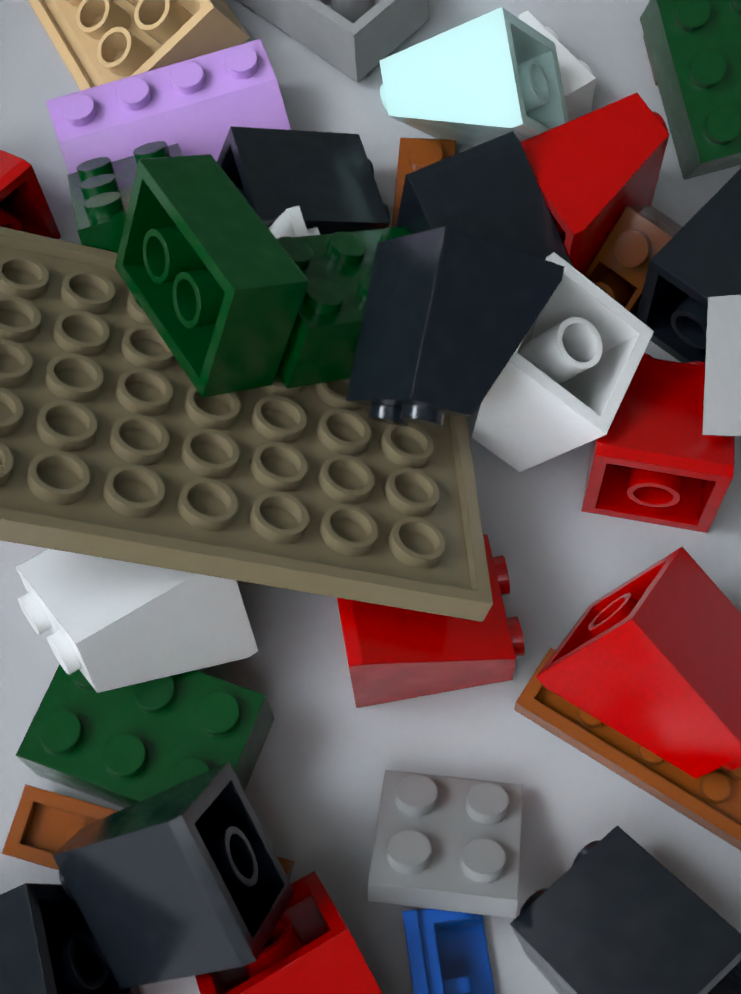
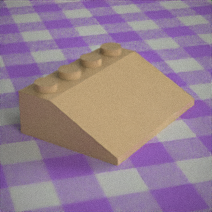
(129, 37)

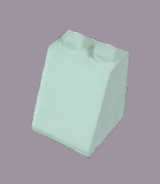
(477, 82)

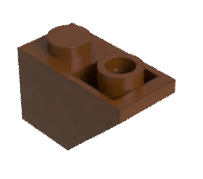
(626, 254)

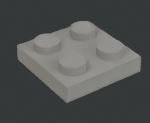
(447, 844)

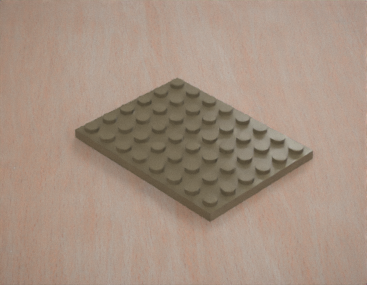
(252, 485)

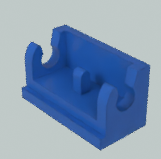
(447, 952)

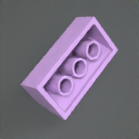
(173, 104)

